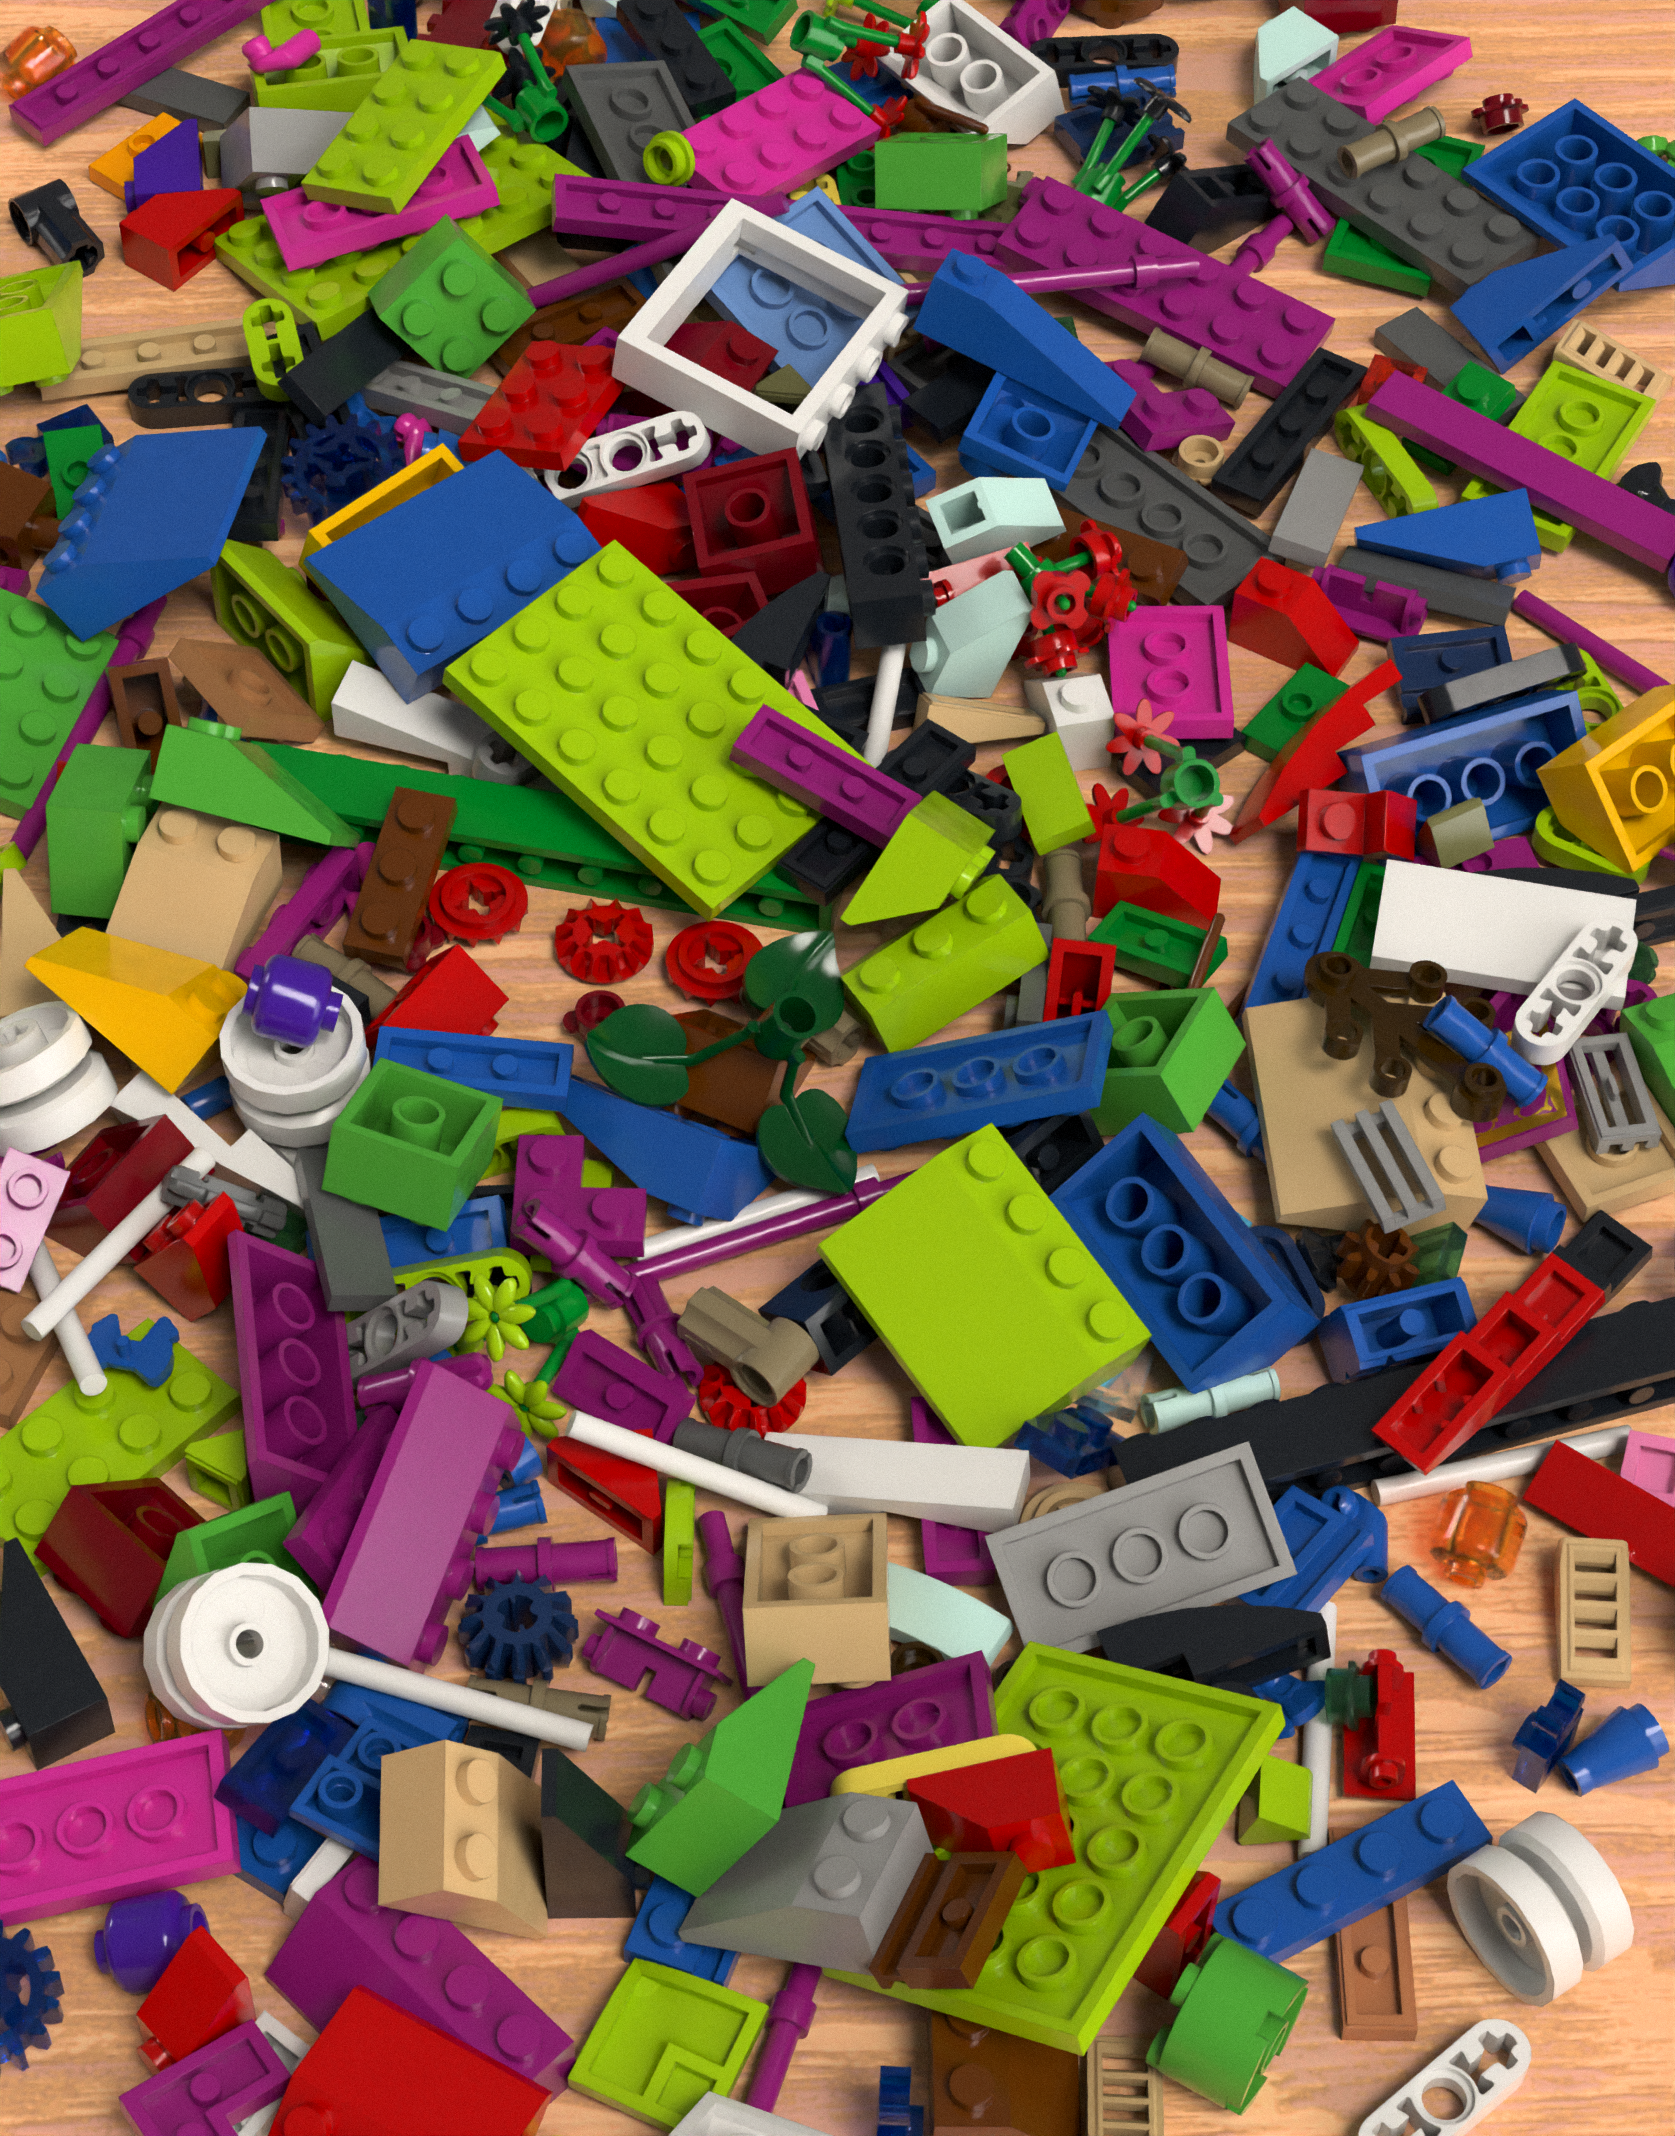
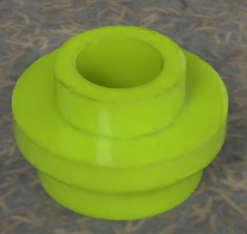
(669, 159)

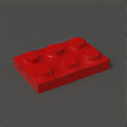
(545, 406)

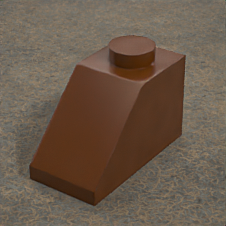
(143, 703)

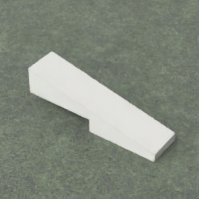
(431, 726)
(245, 1163)
(919, 1480)

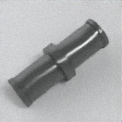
(746, 1453)

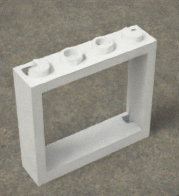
(722, 405)

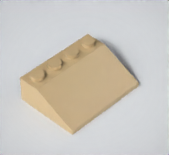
(1306, 1090)

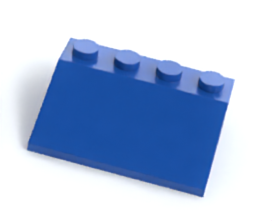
(1584, 180)
(146, 522)
(450, 568)

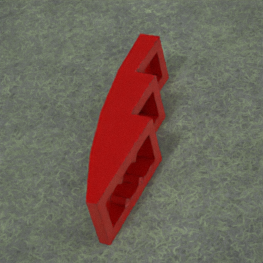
(1310, 754)
(1488, 1365)

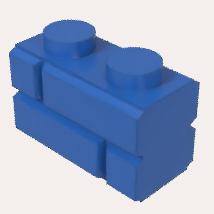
(1394, 1329)

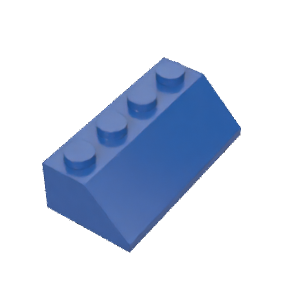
(1473, 755)
(1183, 1258)

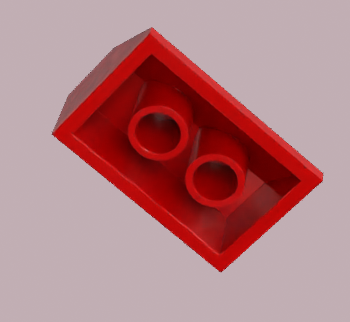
(401, 2076)

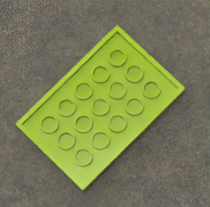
(339, 287)
(636, 721)
(1147, 1789)

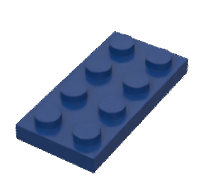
(980, 1081)

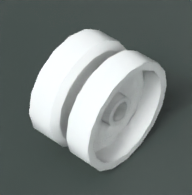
(49, 1077)
(292, 1091)
(236, 1647)
(1540, 1908)

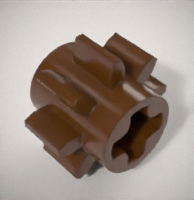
(1377, 1261)

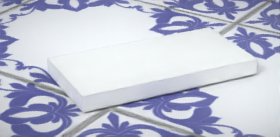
(1487, 927)

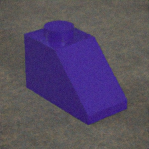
(167, 166)

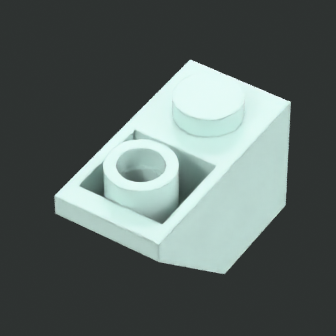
(994, 516)

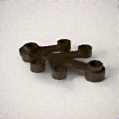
(1340, 981)

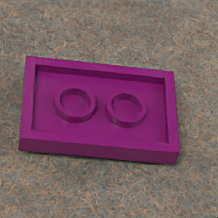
(891, 1720)

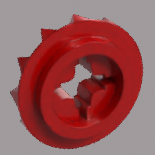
(489, 885)
(723, 942)
(604, 961)
(730, 1408)

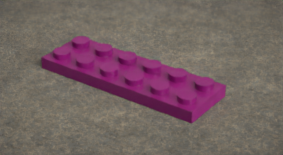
(1220, 309)

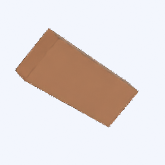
(1375, 1972)

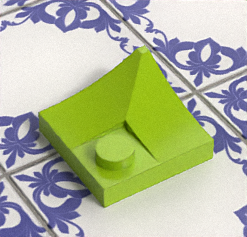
(667, 2044)

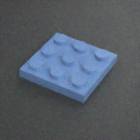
(789, 317)

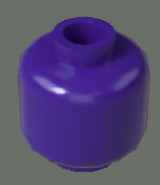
(291, 1001)
(144, 1937)

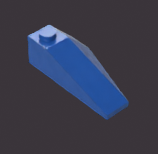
(1006, 330)
(672, 1157)

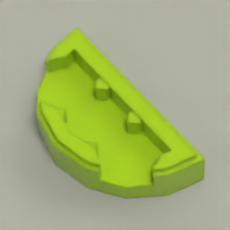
(679, 1542)

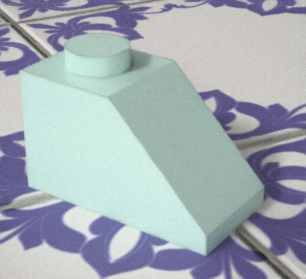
(1288, 49)
(972, 638)

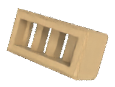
(1604, 357)
(976, 719)
(1592, 1568)
(1097, 2101)

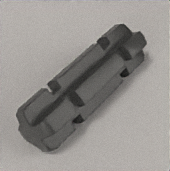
(264, 1215)

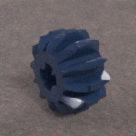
(493, 1626)

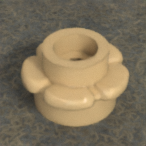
(1199, 458)

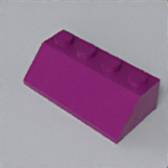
(290, 1370)
(423, 1521)
(419, 1966)

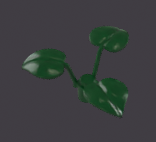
(801, 996)

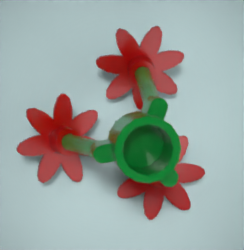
(824, 39)
(1187, 787)

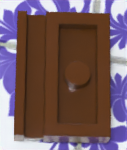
(949, 1920)

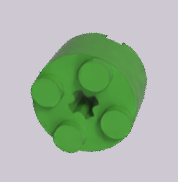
(1229, 2023)

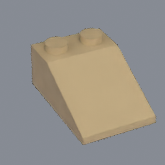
(198, 885)
(818, 1595)
(462, 1839)

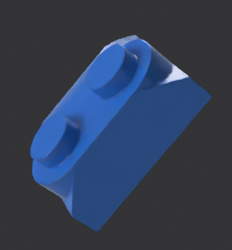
(1024, 435)

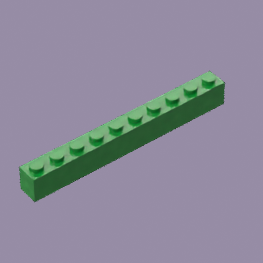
(530, 833)

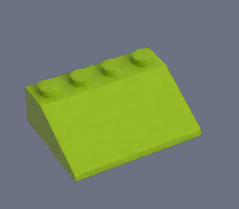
(40, 325)
(984, 1292)

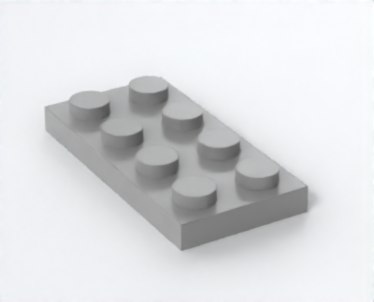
(1142, 1551)

